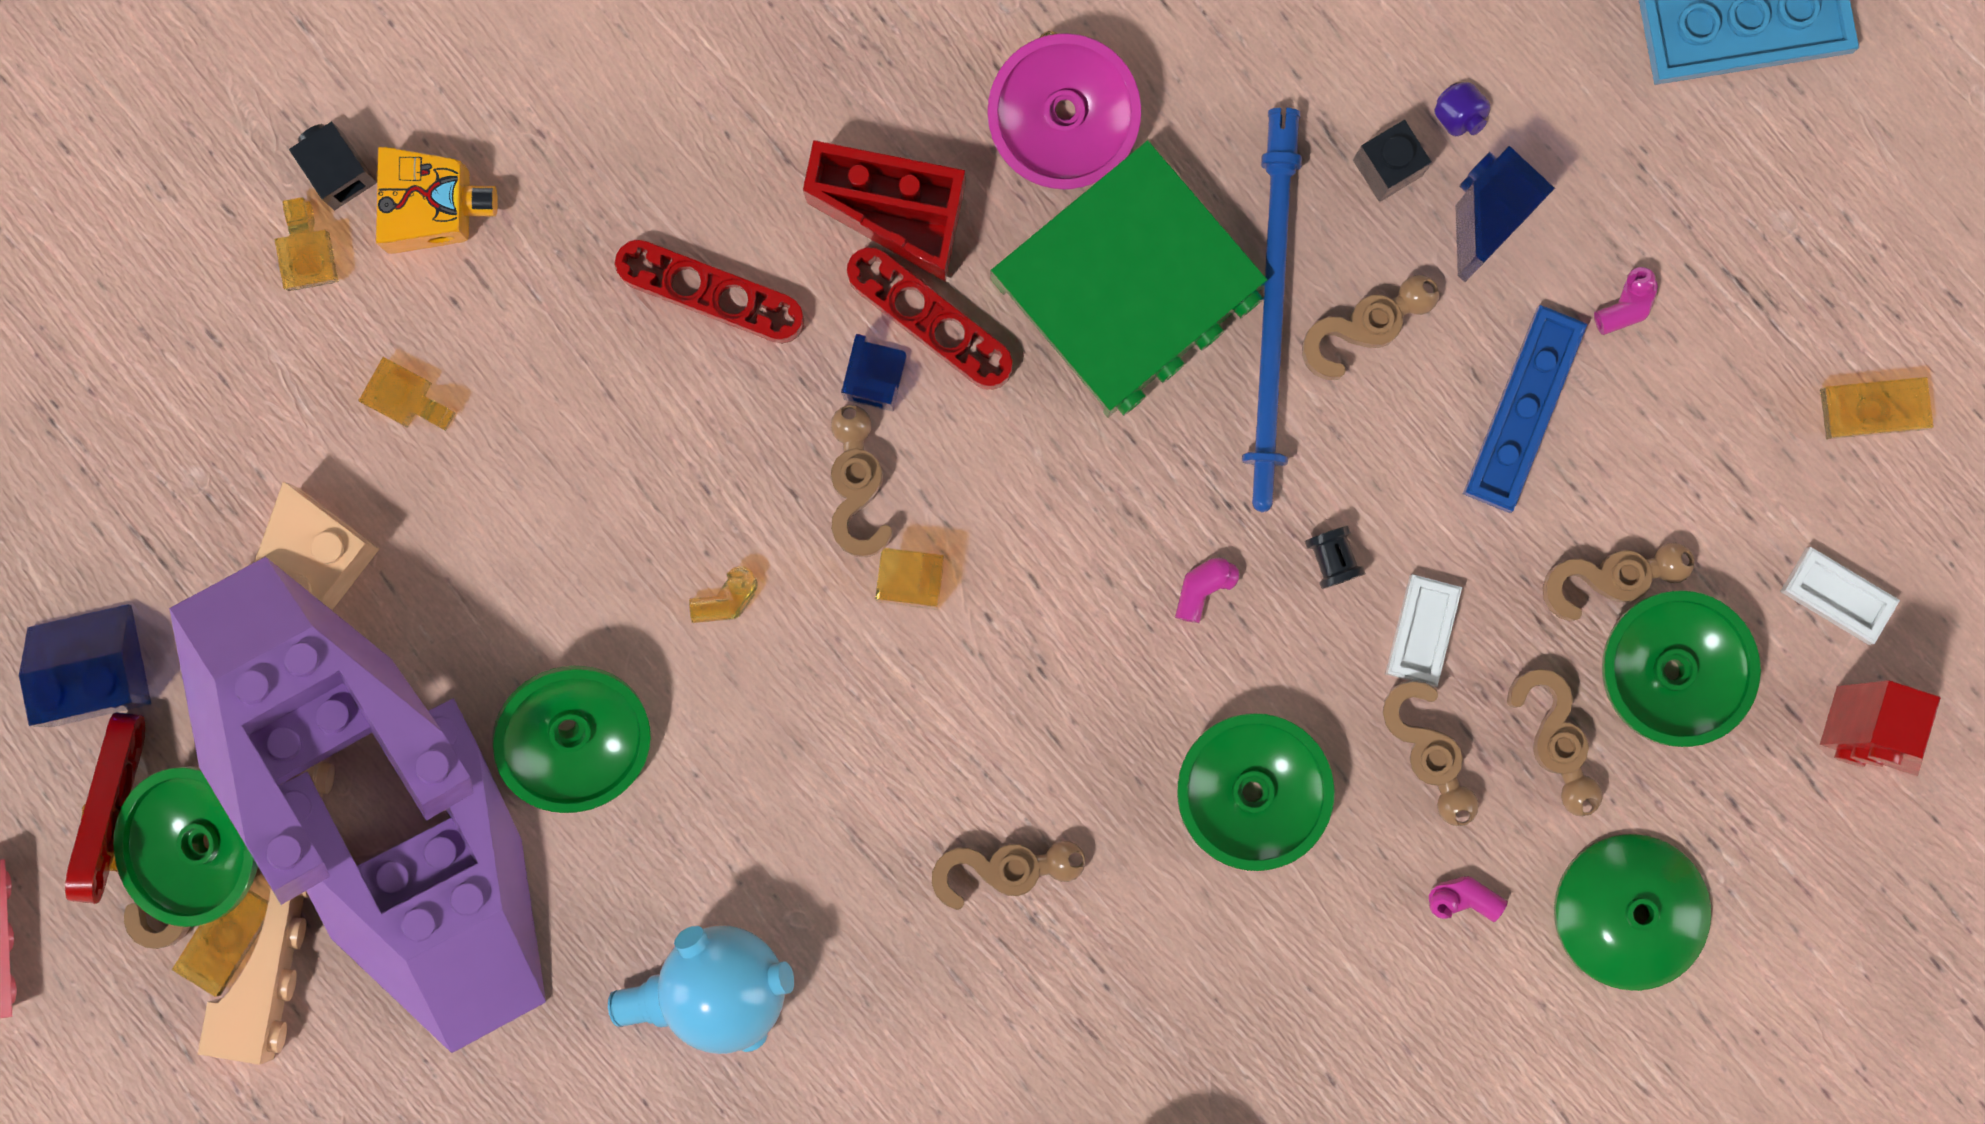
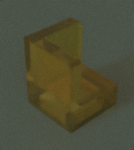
(909, 578)

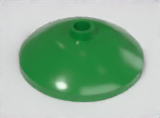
(1714, 661)
(574, 766)
(1293, 798)
(164, 853)
(1598, 904)

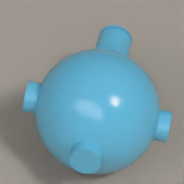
(713, 991)

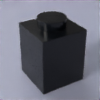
(1392, 160)
(331, 164)

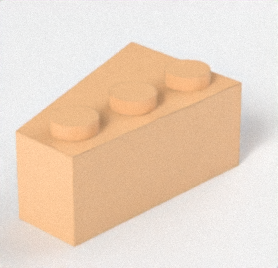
(314, 546)

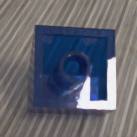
(1496, 202)
(82, 668)

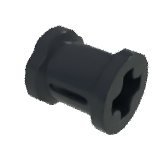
(1335, 557)

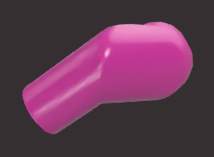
(1633, 304)
(1201, 582)
(1463, 894)

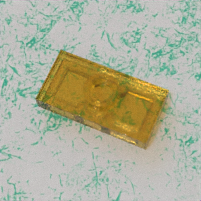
(1876, 408)
(222, 945)

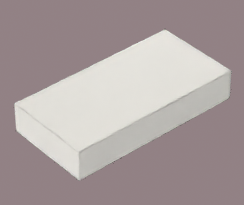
(1840, 596)
(1423, 630)

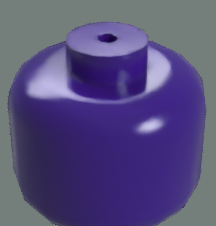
(1462, 109)

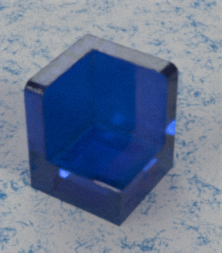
(873, 374)

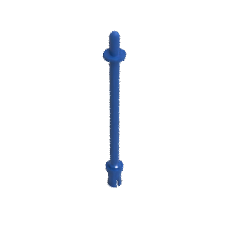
(1281, 164)

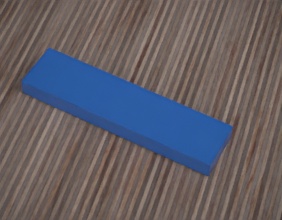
(1525, 409)

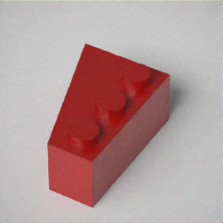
(890, 200)
(1880, 725)

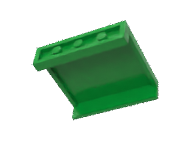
(1130, 279)

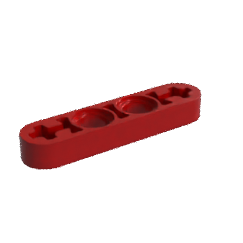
(708, 295)
(935, 312)
(108, 791)

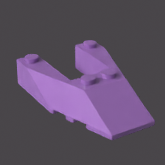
(282, 687)
(441, 914)

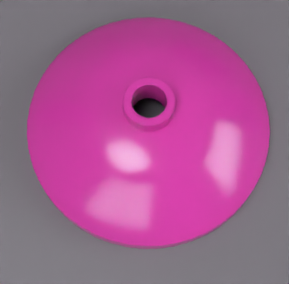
(1056, 149)

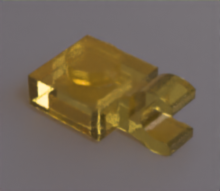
(305, 254)
(401, 395)

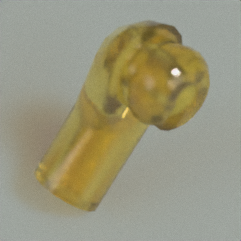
(730, 601)

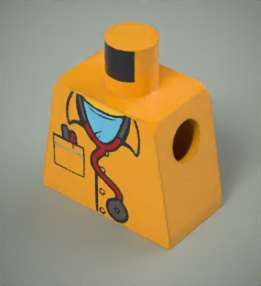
(426, 201)

